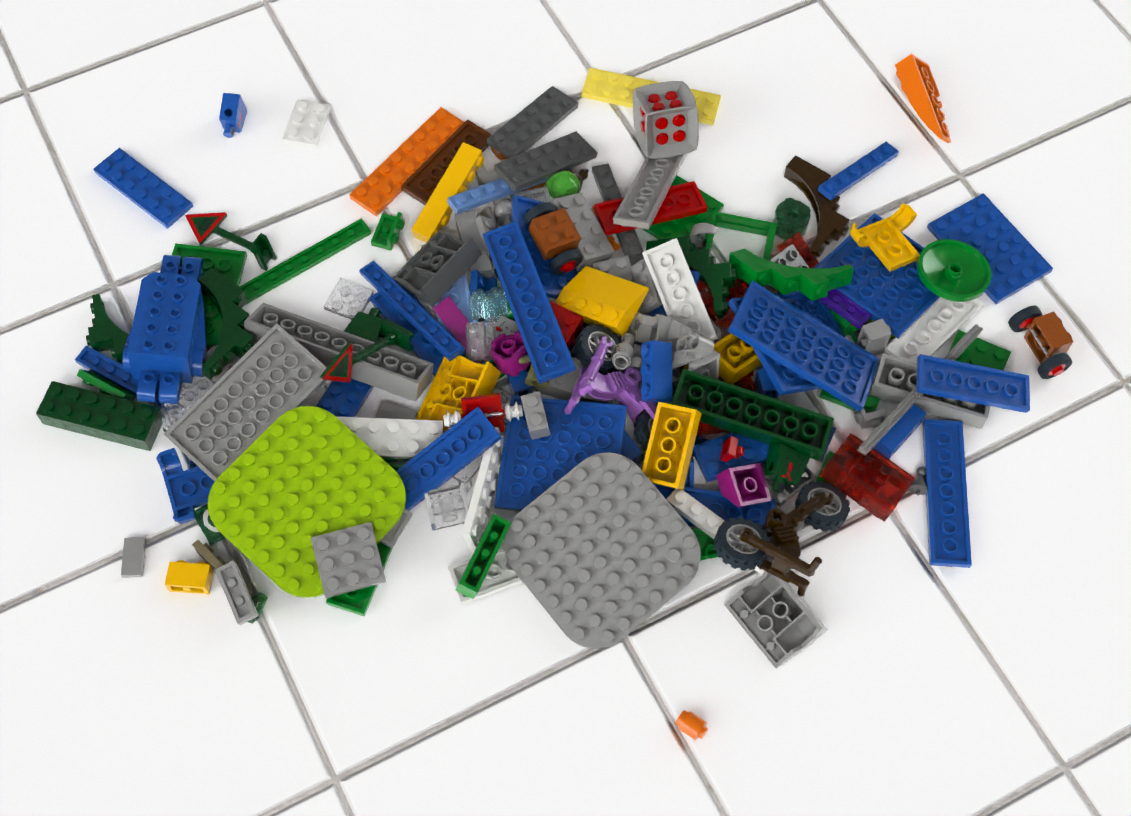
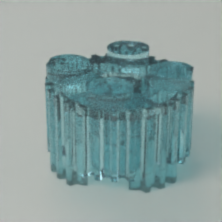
(488, 304)

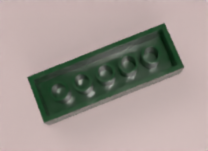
(100, 415)

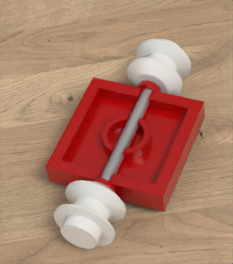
(490, 406)

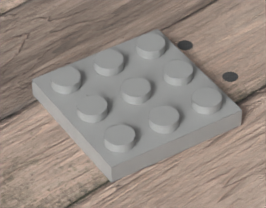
(348, 560)

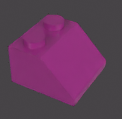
(744, 485)

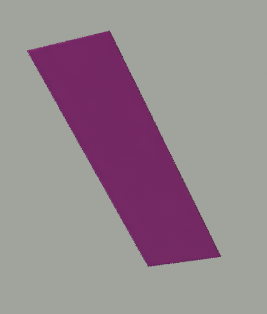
(454, 320)

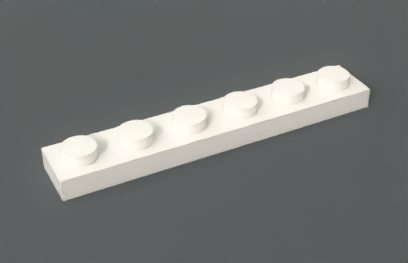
(700, 516)

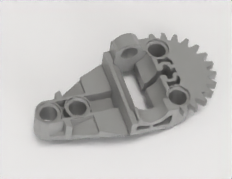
(686, 343)

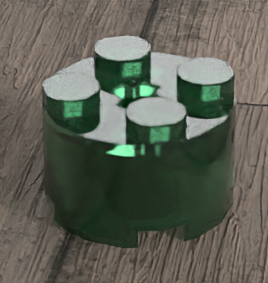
(791, 217)

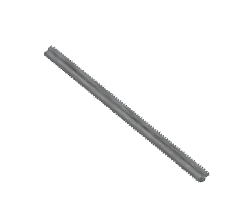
(906, 404)

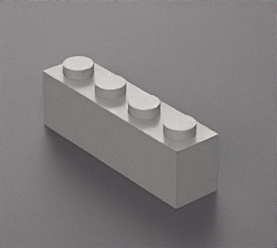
(467, 229)

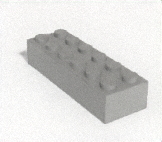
(898, 377)

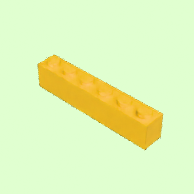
(454, 181)

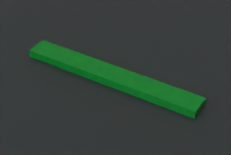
(305, 260)

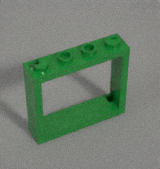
(744, 225)

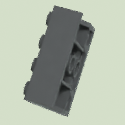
(437, 266)

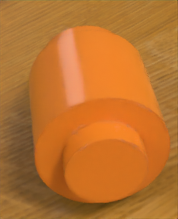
(691, 725)

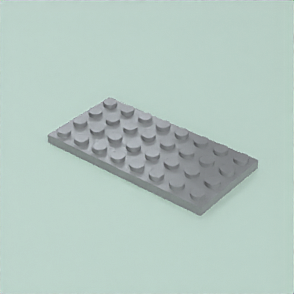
(246, 401)

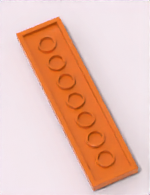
(386, 180)

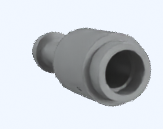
(623, 352)

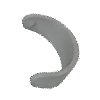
(701, 228)

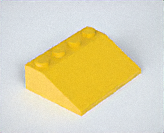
(603, 299)

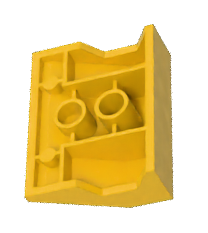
(456, 381)

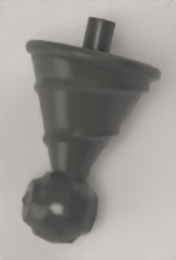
(919, 485)

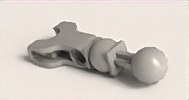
(502, 206)

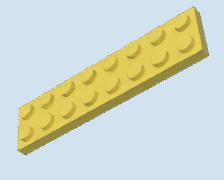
(619, 90)

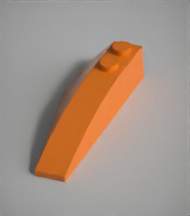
(922, 94)

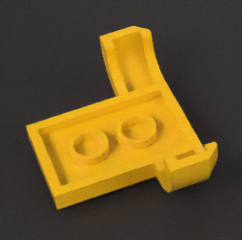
(887, 240)

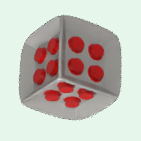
(665, 119)

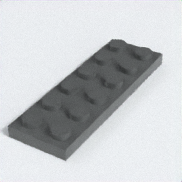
(532, 123)
(545, 161)

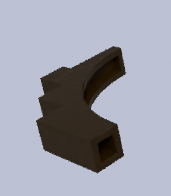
(829, 222)

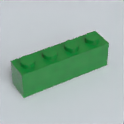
(483, 556)

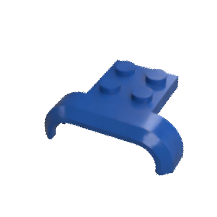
(185, 488)

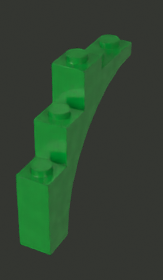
(787, 279)

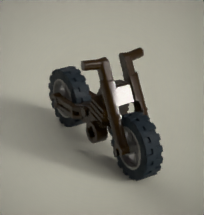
(783, 543)

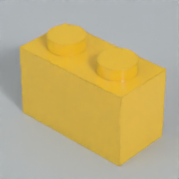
(189, 577)

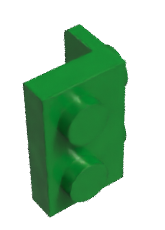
(388, 231)

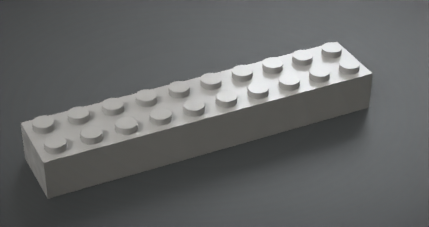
(384, 369)

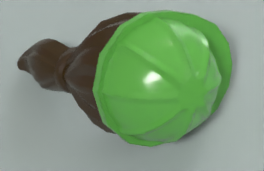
(566, 183)

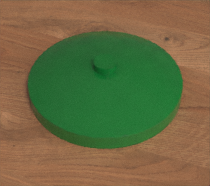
(954, 270)

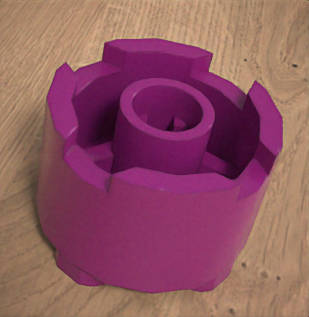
(507, 352)

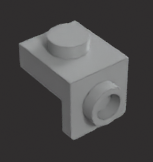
(870, 419)

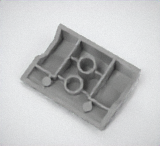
(775, 618)

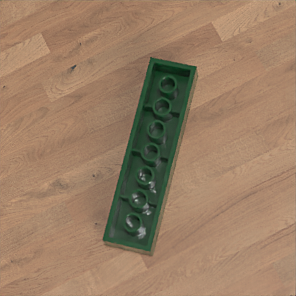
(753, 414)

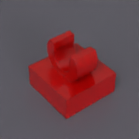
(731, 450)

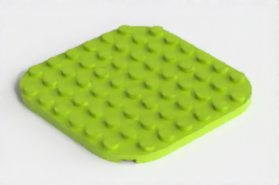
(301, 483)

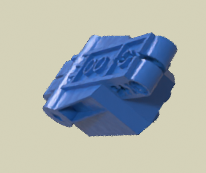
(168, 331)

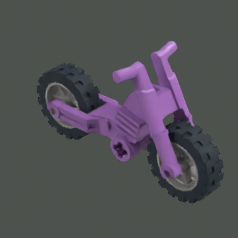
(611, 384)

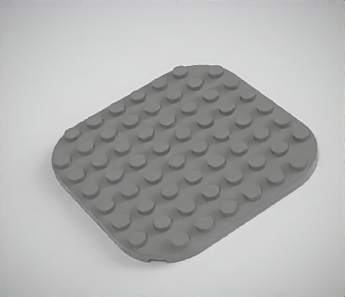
(602, 550)

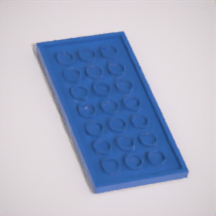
(804, 345)

